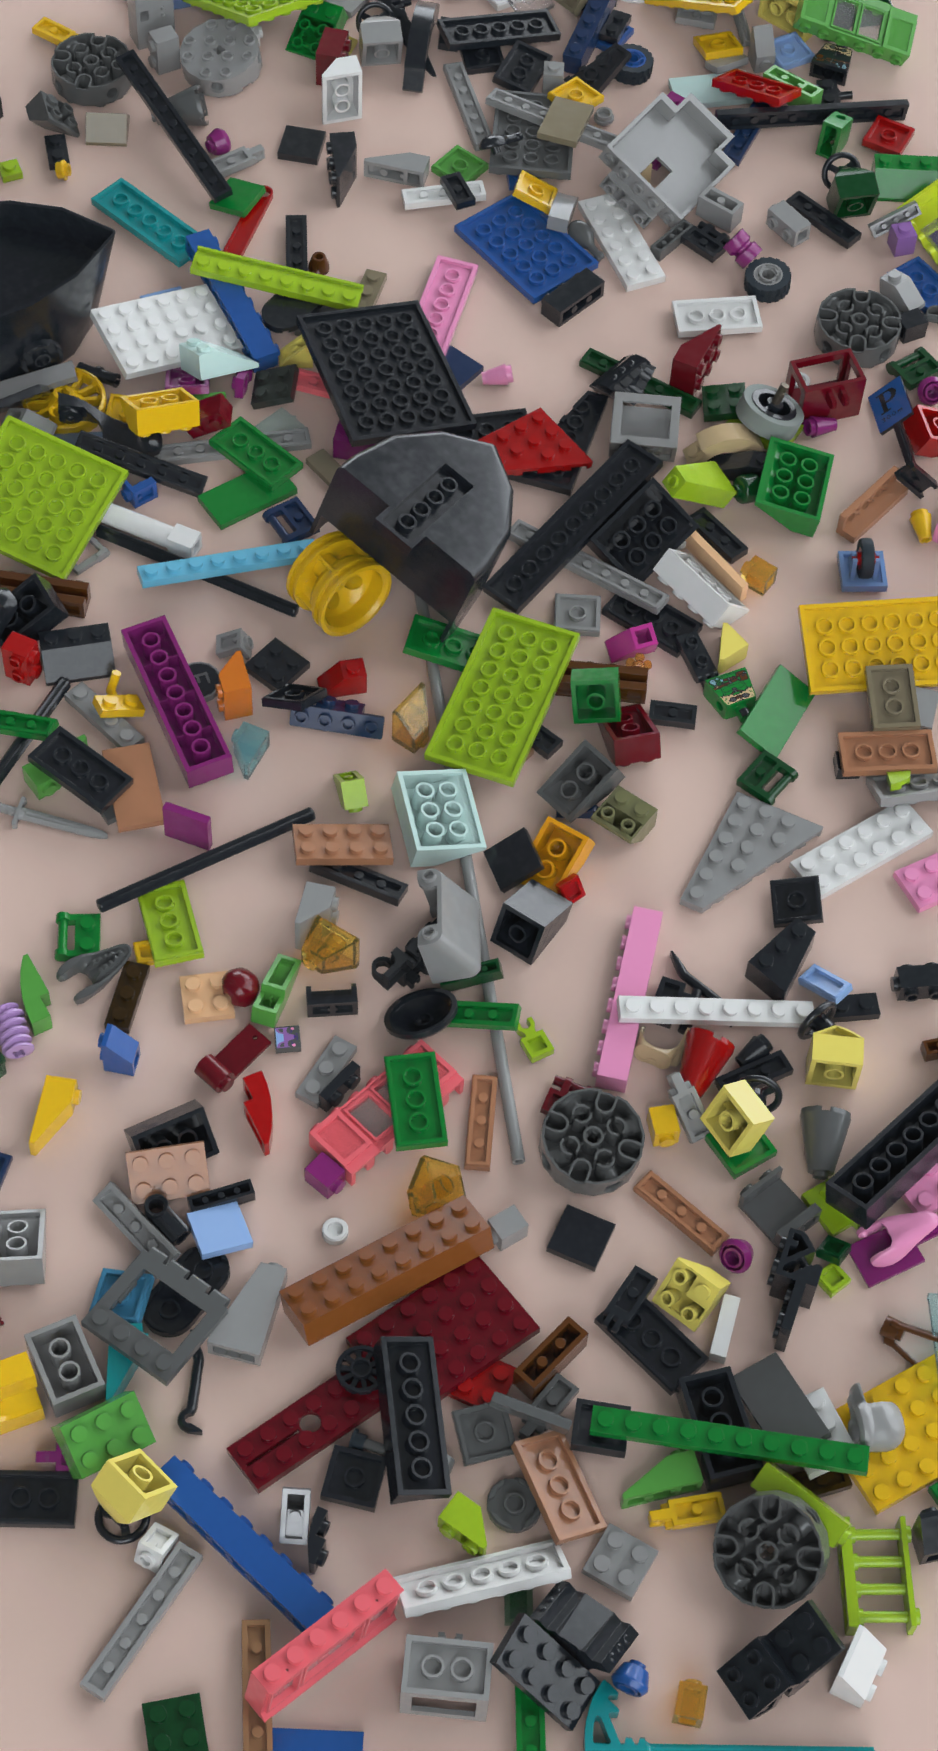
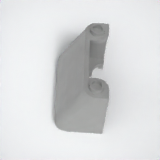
(454, 943)

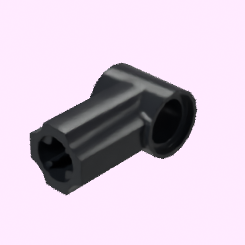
(167, 1220)

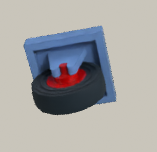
(862, 569)

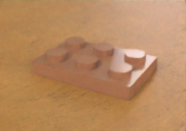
(168, 1171)

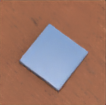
(791, 51)
(219, 1230)

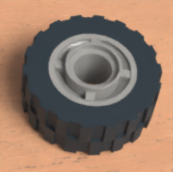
(767, 279)

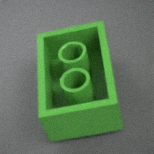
(102, 1434)

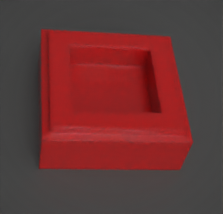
(571, 888)

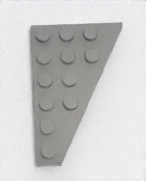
(743, 847)

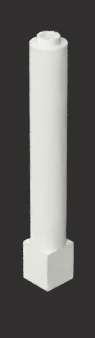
(178, 539)

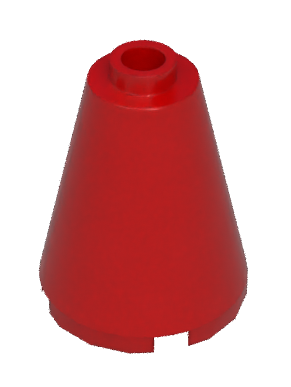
(704, 1058)

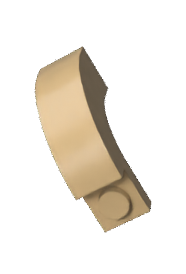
(722, 439)

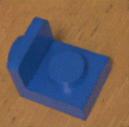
(140, 493)

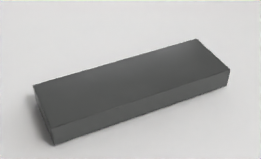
(530, 1413)

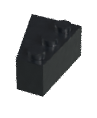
(781, 960)

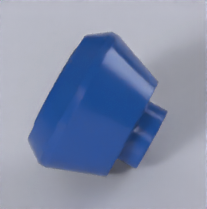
(631, 1678)

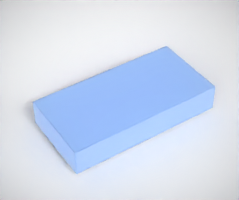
(825, 984)

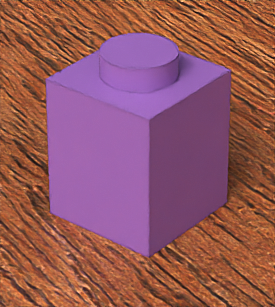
(902, 239)

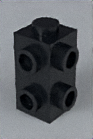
(915, 982)

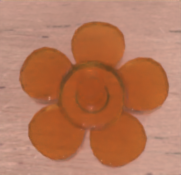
(639, 657)

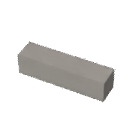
(900, 215)

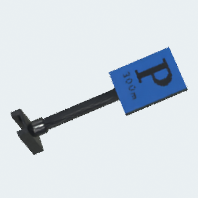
(890, 409)

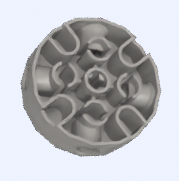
(220, 57)

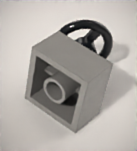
(379, 36)

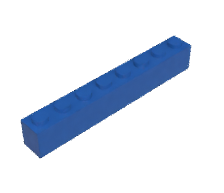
(237, 309)
(244, 1548)

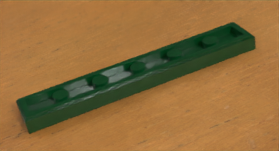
(600, 363)

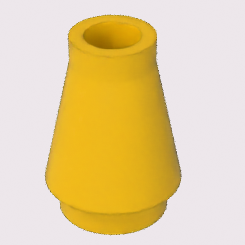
(921, 523)

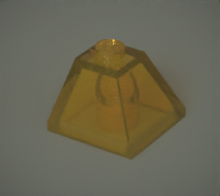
(411, 721)
(329, 948)
(434, 1185)

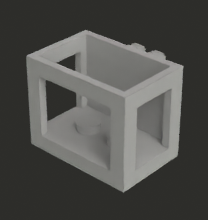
(647, 427)
(446, 1671)

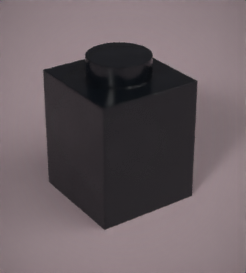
(913, 325)

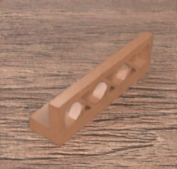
(871, 506)

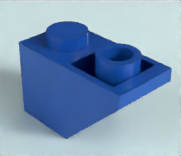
(118, 1051)

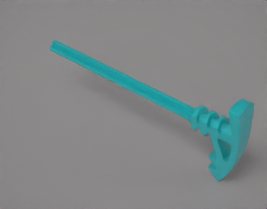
(603, 1709)

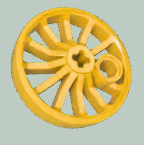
(49, 404)

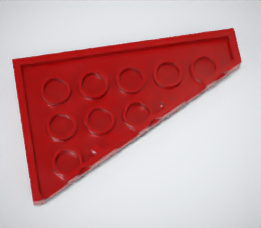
(536, 445)

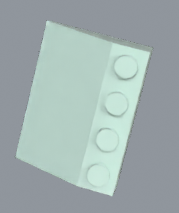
(437, 816)

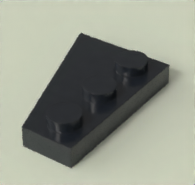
(603, 68)

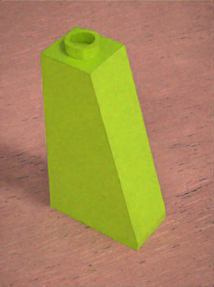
(700, 484)
(776, 1478)

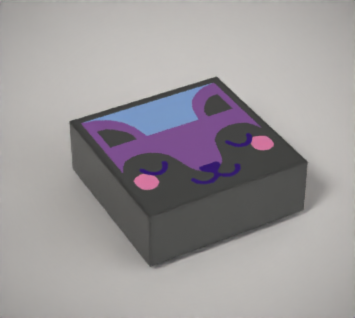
(287, 1039)

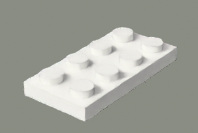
(735, 315)

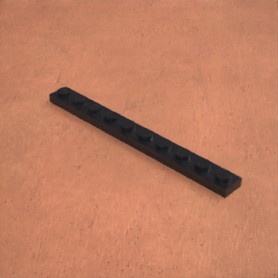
(810, 114)
(174, 126)

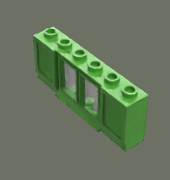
(860, 25)

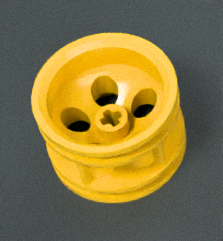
(338, 584)

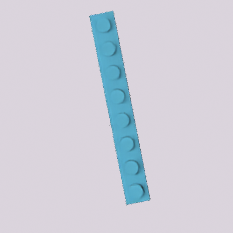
(220, 564)

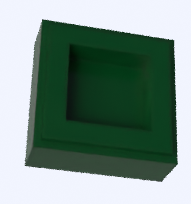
(833, 1250)

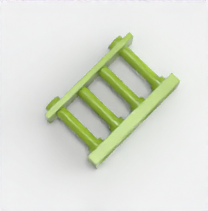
(852, 1590)

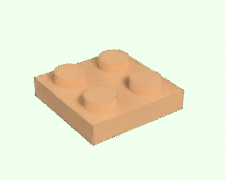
(204, 998)

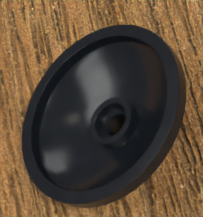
(421, 1014)

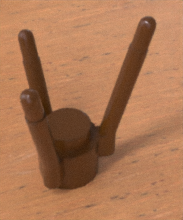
(895, 1329)

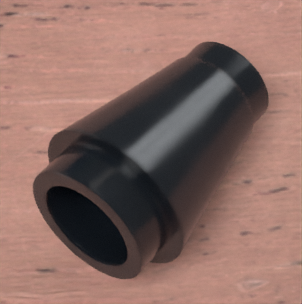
(755, 1049)

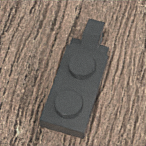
(553, 1398)

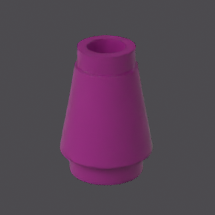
(817, 426)

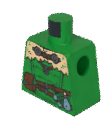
(731, 694)

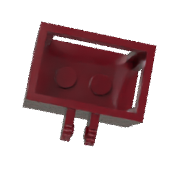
(828, 399)

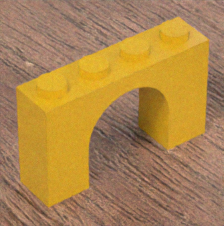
(18, 1394)

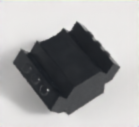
(627, 375)
(584, 1627)

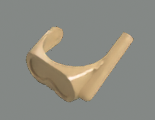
(658, 1057)

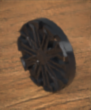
(359, 1370)

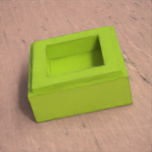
(833, 1279)

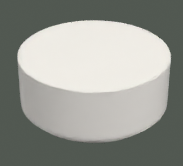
(335, 1231)

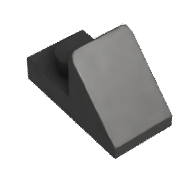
(295, 1515)

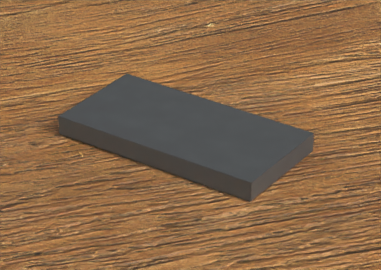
(778, 1400)

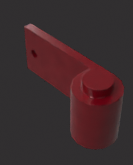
(230, 1062)

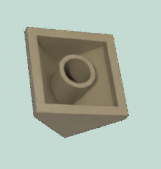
(107, 129)

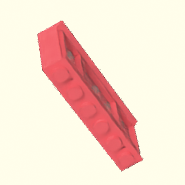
(323, 1646)

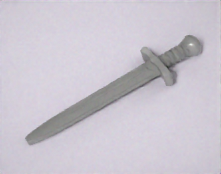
(48, 820)

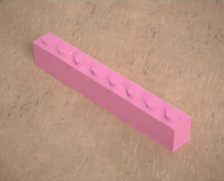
(633, 980)

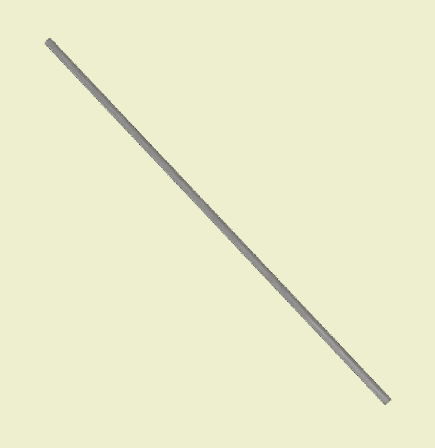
(488, 988)

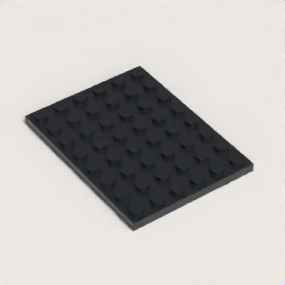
(385, 372)

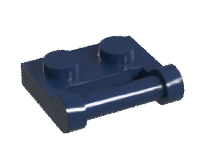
(296, 517)

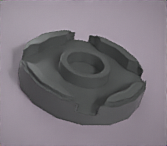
(512, 1506)

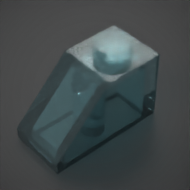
(249, 747)

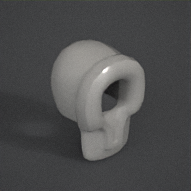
(875, 1423)

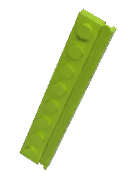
(276, 279)

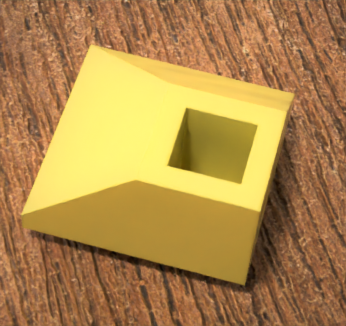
(690, 1292)

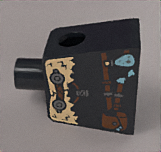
(831, 63)

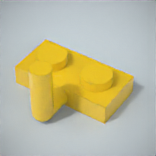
(117, 705)

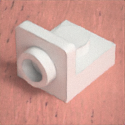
(155, 1546)

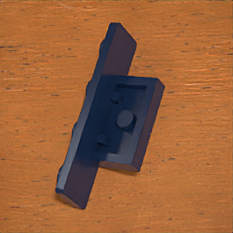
(339, 717)

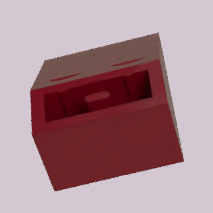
(695, 360)

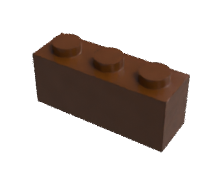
(550, 1358)

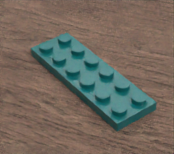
(145, 220)

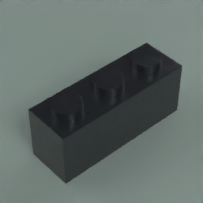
(572, 297)

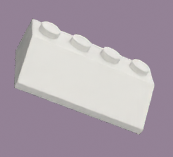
(699, 589)

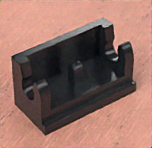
(332, 1002)

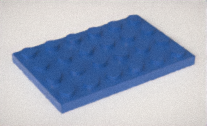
(522, 250)

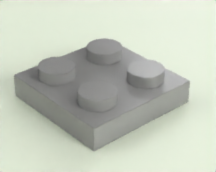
(620, 1562)

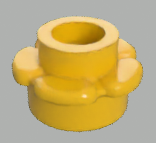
(63, 170)

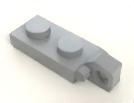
(239, 159)
(687, 1107)

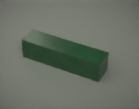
(490, 971)

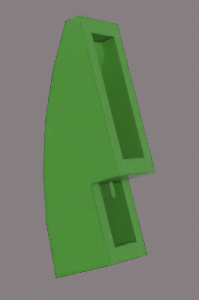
(275, 990)
(34, 997)

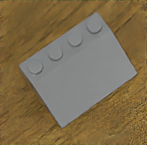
(22, 1247)

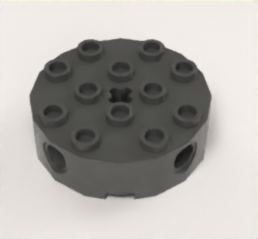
(87, 70)
(860, 322)
(613, 1148)
(798, 1557)

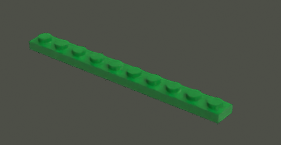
(730, 1440)

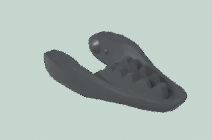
(98, 966)

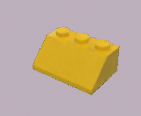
(161, 411)

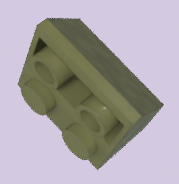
(626, 816)

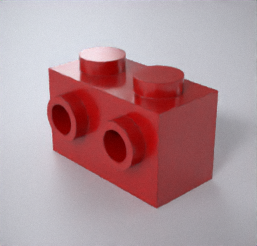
(21, 658)

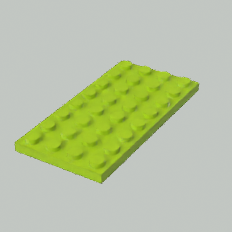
(502, 697)

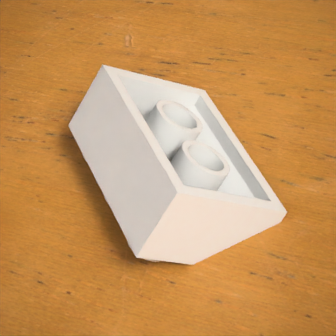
(342, 91)

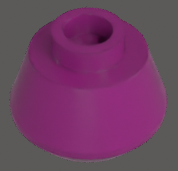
(218, 142)
(928, 391)
(736, 1255)

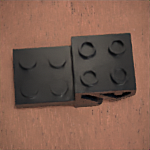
(792, 1281)
(781, 1660)

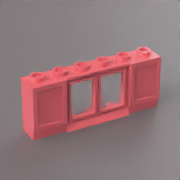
(364, 1125)

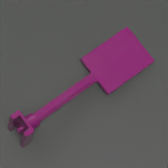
(866, 1248)

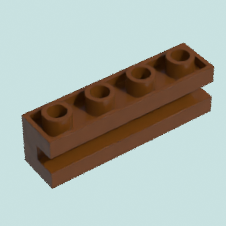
(73, 594)
(632, 680)

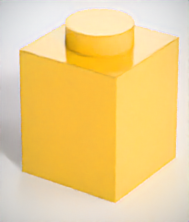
(663, 1125)

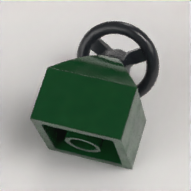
(852, 189)

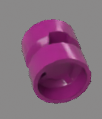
(742, 248)

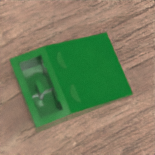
(311, 25)

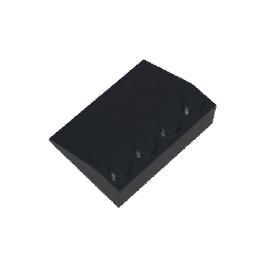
(642, 531)

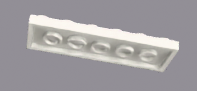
(621, 243)
(863, 848)
(482, 1578)

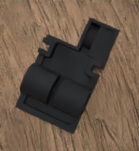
(402, 965)

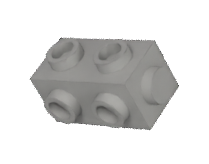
(788, 223)

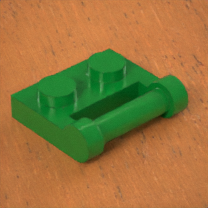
(86, 934)

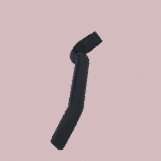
(690, 979)
(193, 1396)

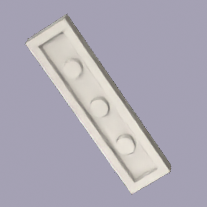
(436, 196)

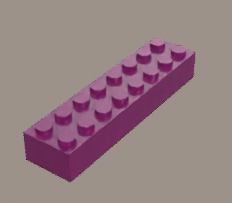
(177, 701)

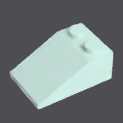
(211, 360)

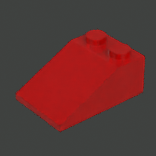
(923, 431)

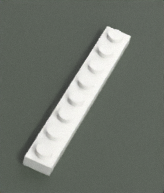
(712, 1011)

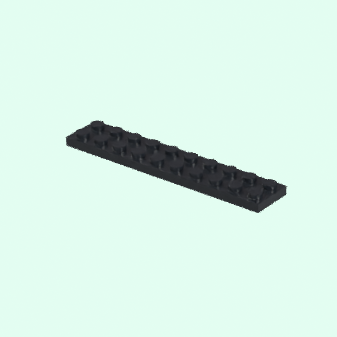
(572, 527)

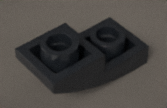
(316, 1545)

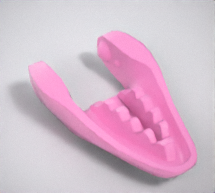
(905, 1233)

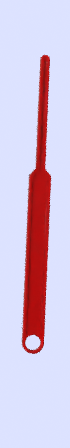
(247, 226)

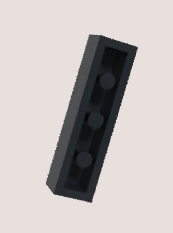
(240, 1192)

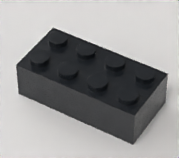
(716, 1399)

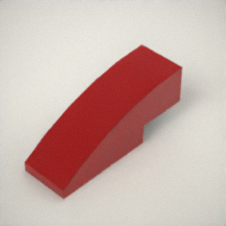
(259, 1109)

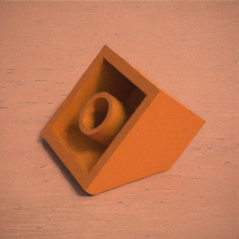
(234, 689)

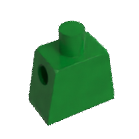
(836, 128)

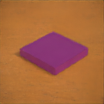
(187, 826)

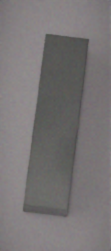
(670, 240)

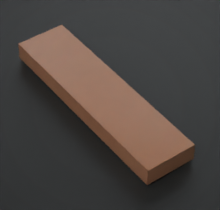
(481, 1123)
(681, 1213)

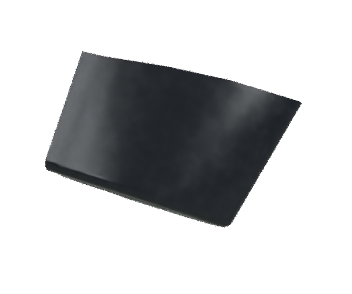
(48, 278)
(426, 512)

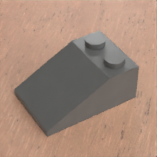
(580, 782)

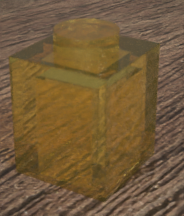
(759, 574)
(690, 1703)

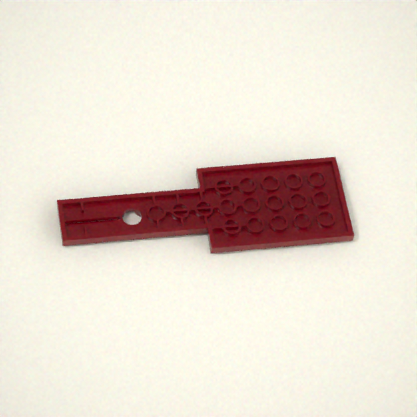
(472, 1328)

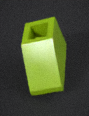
(464, 1522)

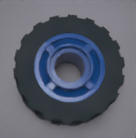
(638, 68)

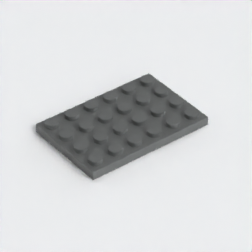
(530, 154)

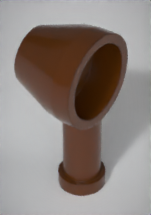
(319, 263)

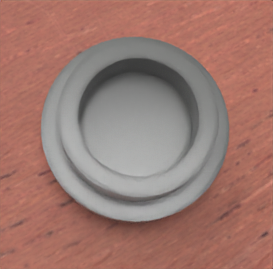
(603, 116)

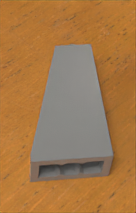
(250, 1317)

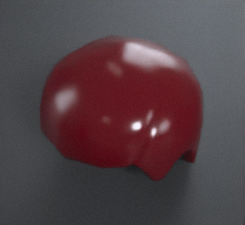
(241, 986)

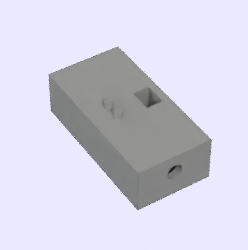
(148, 16)

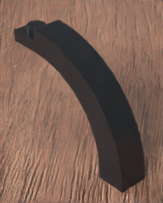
(420, 33)

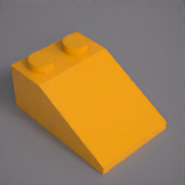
(561, 852)

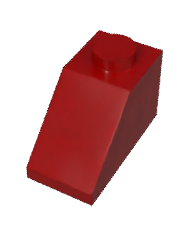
(344, 678)

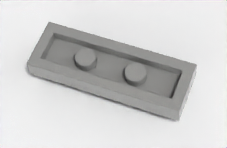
(328, 1066)

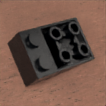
(342, 164)

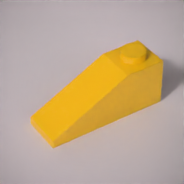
(54, 1110)

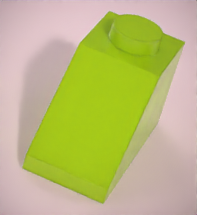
(351, 791)

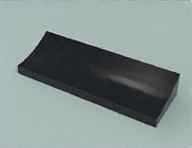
(411, 1419)

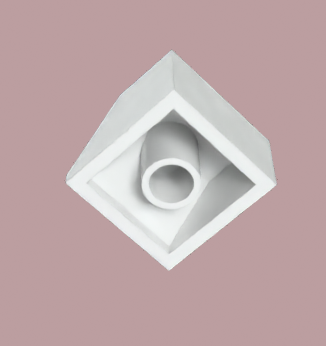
(859, 1669)

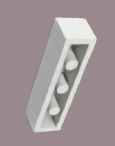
(724, 1328)

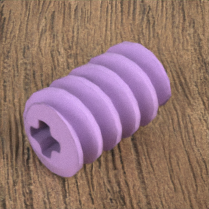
(14, 1033)

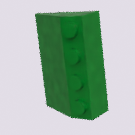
(794, 485)

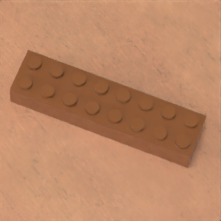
(386, 1270)

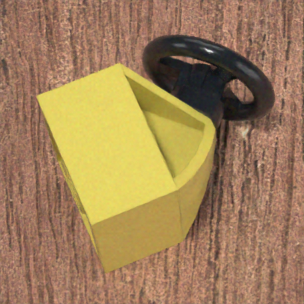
(834, 1051)
(740, 1113)
(127, 1491)

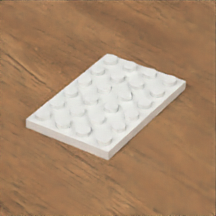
(148, 330)

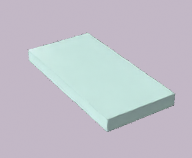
(702, 89)

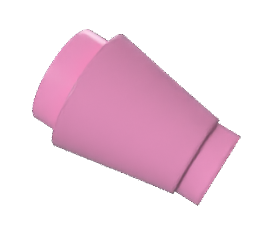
(498, 376)

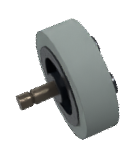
(770, 411)

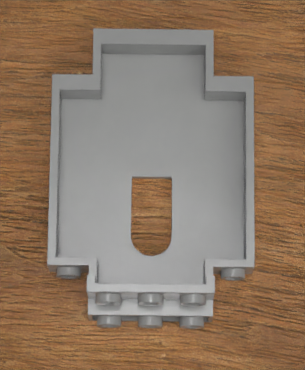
(685, 141)

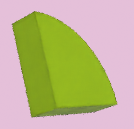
(897, 779)

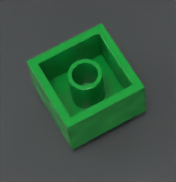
(596, 695)

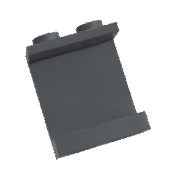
(776, 1207)

